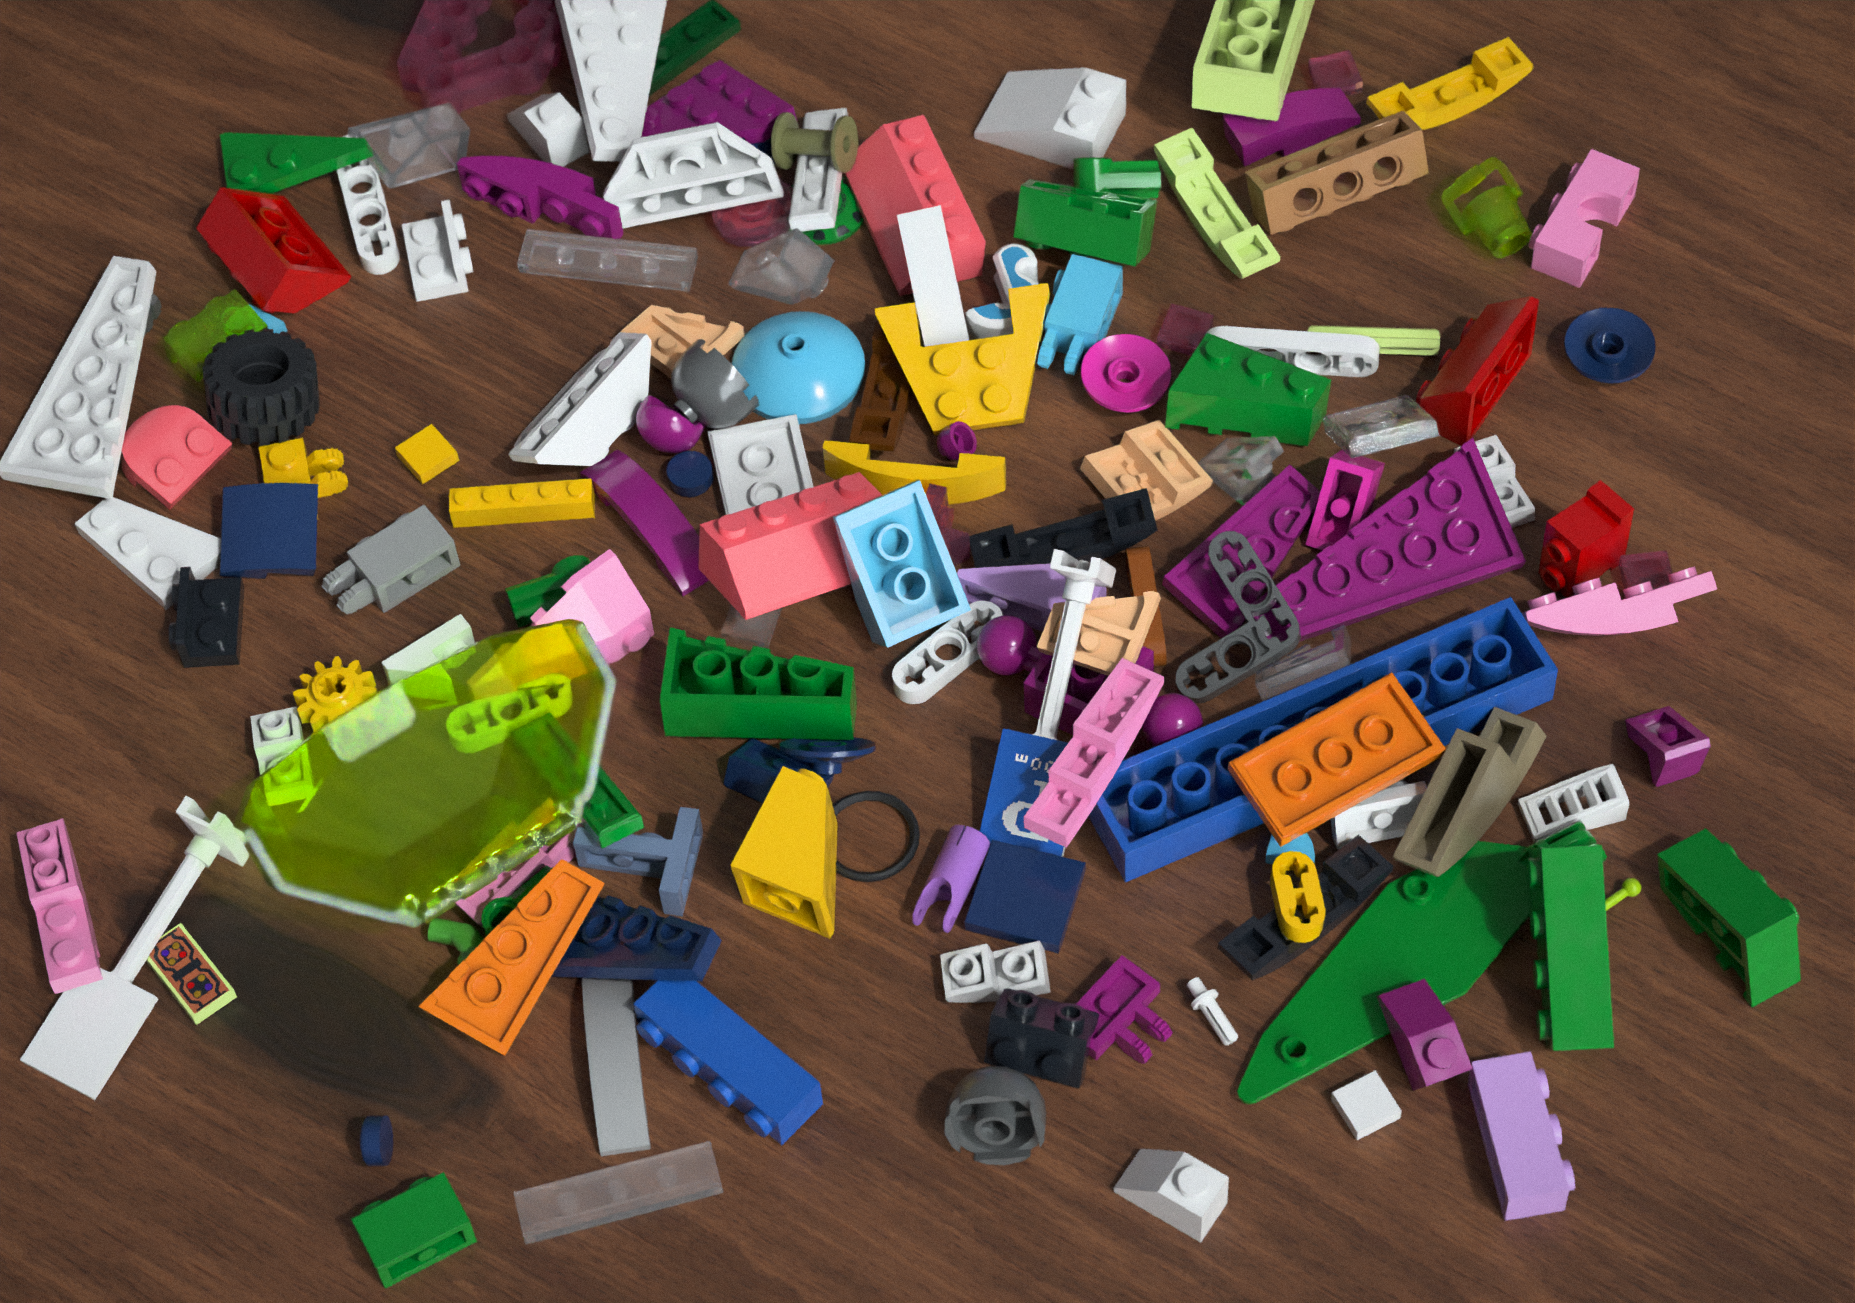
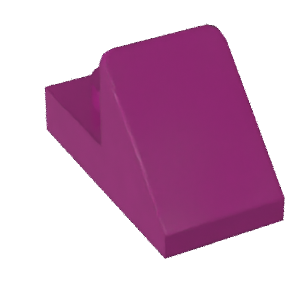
(1672, 744)

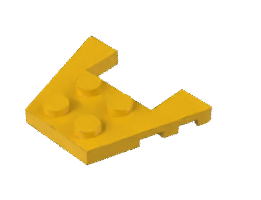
(971, 380)

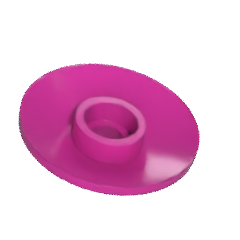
(1125, 358)

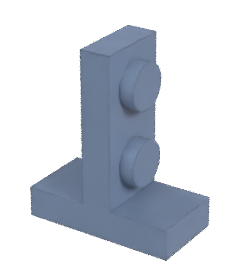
(651, 857)

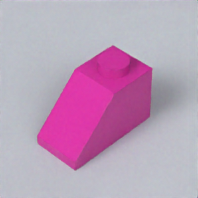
(1344, 498)

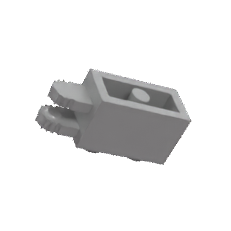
(394, 563)

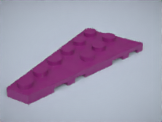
(1412, 548)

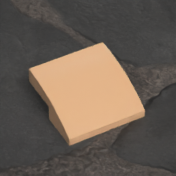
(1150, 460)

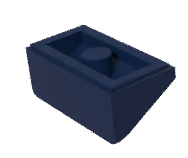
(756, 766)

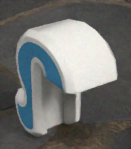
(1015, 268)

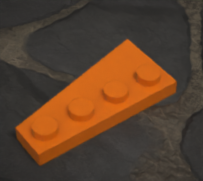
(510, 968)

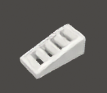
(1587, 784)

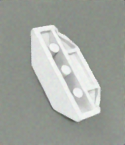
(689, 175)
(591, 407)

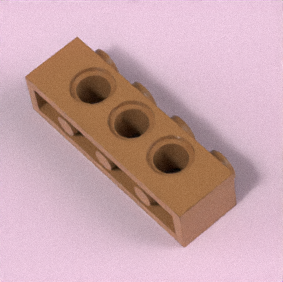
(1337, 172)

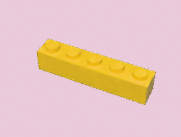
(522, 503)

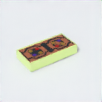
(189, 974)

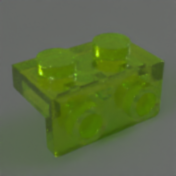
(194, 339)

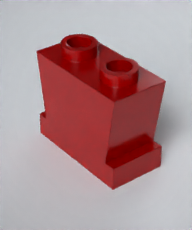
(1585, 539)

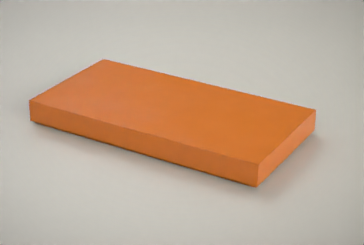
(1336, 759)

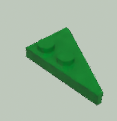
(280, 161)

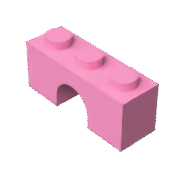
(1595, 191)

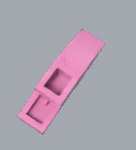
(1601, 611)
(59, 906)

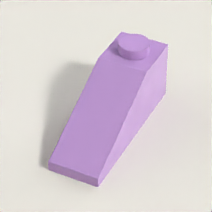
(1019, 590)

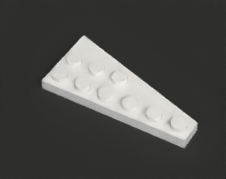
(612, 66)
(83, 407)

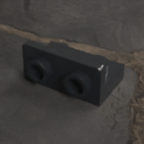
(207, 620)

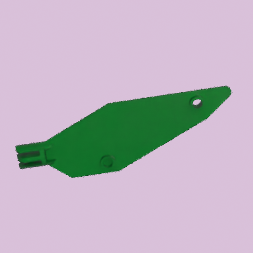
(1413, 931)

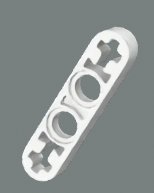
(369, 203)
(1341, 353)

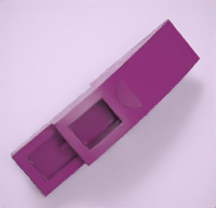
(536, 187)

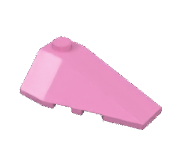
(607, 605)

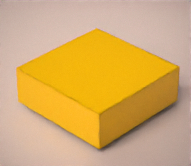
(427, 454)

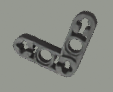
(1251, 634)

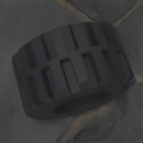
(261, 386)

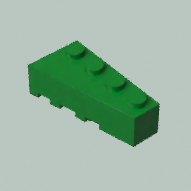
(753, 693)
(1571, 947)

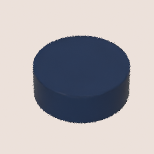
(690, 473)
(376, 1140)

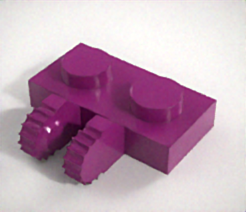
(1119, 1000)

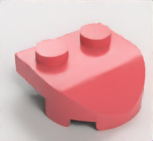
(171, 452)

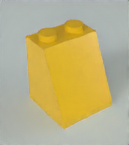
(792, 854)

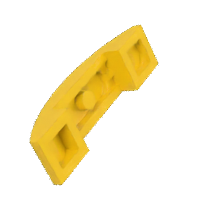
(1459, 92)
(972, 479)

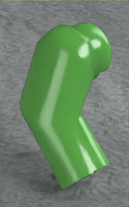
(458, 934)

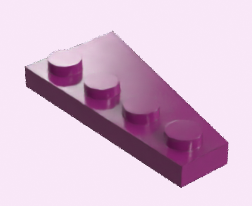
(1271, 526)

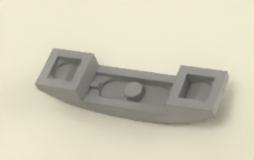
(615, 1065)

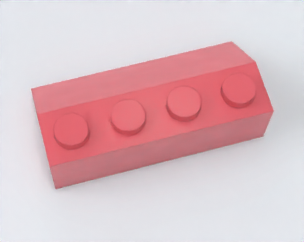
(906, 172)
(781, 547)

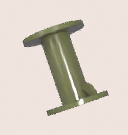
(790, 141)

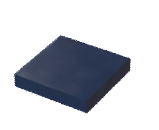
(1025, 896)

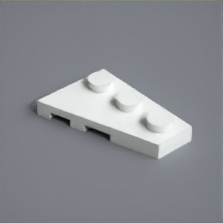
(149, 546)

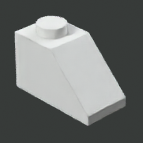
(551, 128)
(1175, 1189)

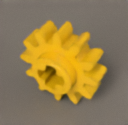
(332, 692)

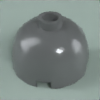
(710, 388)
(996, 1115)

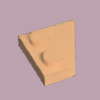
(675, 332)
(1108, 630)

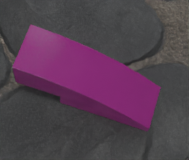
(1303, 122)

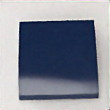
(268, 530)

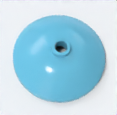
(801, 382)

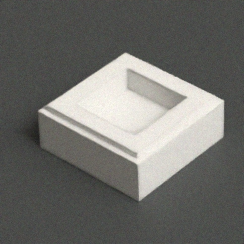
(1366, 1105)

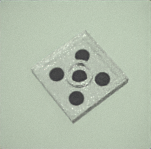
(1380, 426)

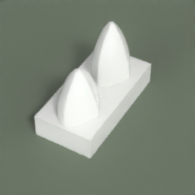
(1379, 816)

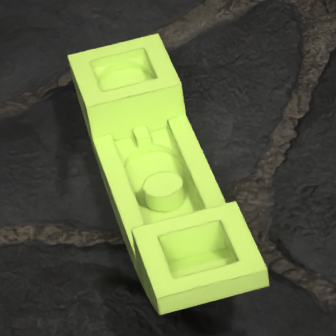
(1211, 207)

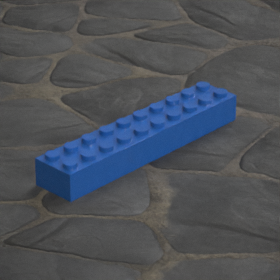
(1187, 800)

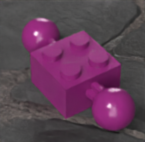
(1010, 646)

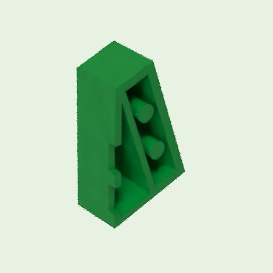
(1085, 221)
(1247, 393)
(1736, 911)

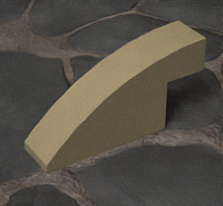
(1469, 791)

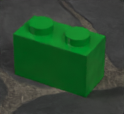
(414, 1229)

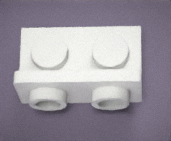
(435, 255)

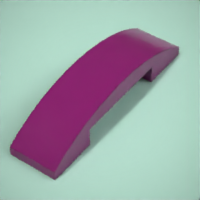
(651, 516)

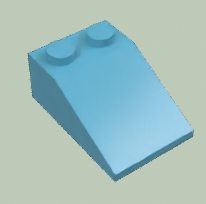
(899, 565)

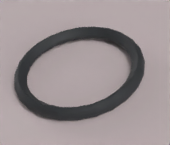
(913, 840)

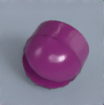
(956, 439)

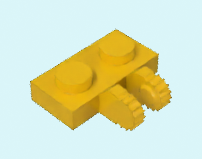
(290, 464)

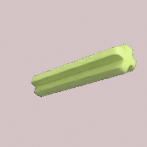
(1392, 340)

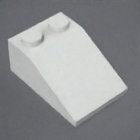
(1055, 114)

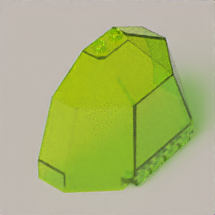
(437, 778)

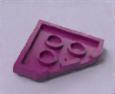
(721, 97)

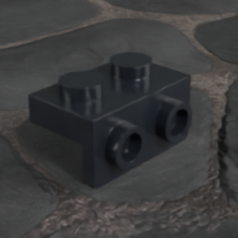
(1040, 1037)

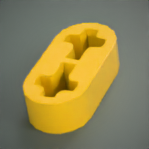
(1307, 895)

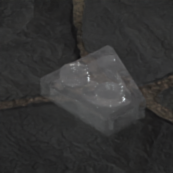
(1305, 665)

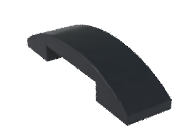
(1099, 535)
(1345, 884)

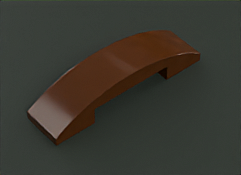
(884, 398)

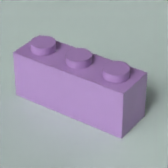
(1520, 1135)

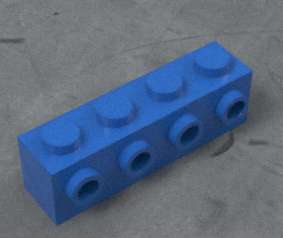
(729, 1057)

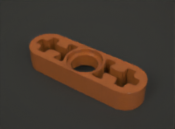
(1140, 580)

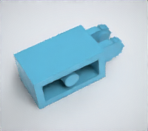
(1081, 310)

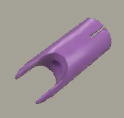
(953, 873)

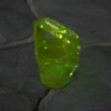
(1492, 214)

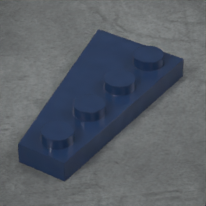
(637, 945)

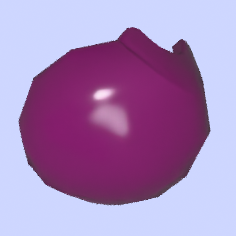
(666, 428)

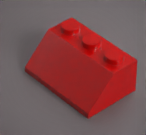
(270, 250)
(1480, 368)

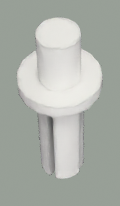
(1206, 1002)

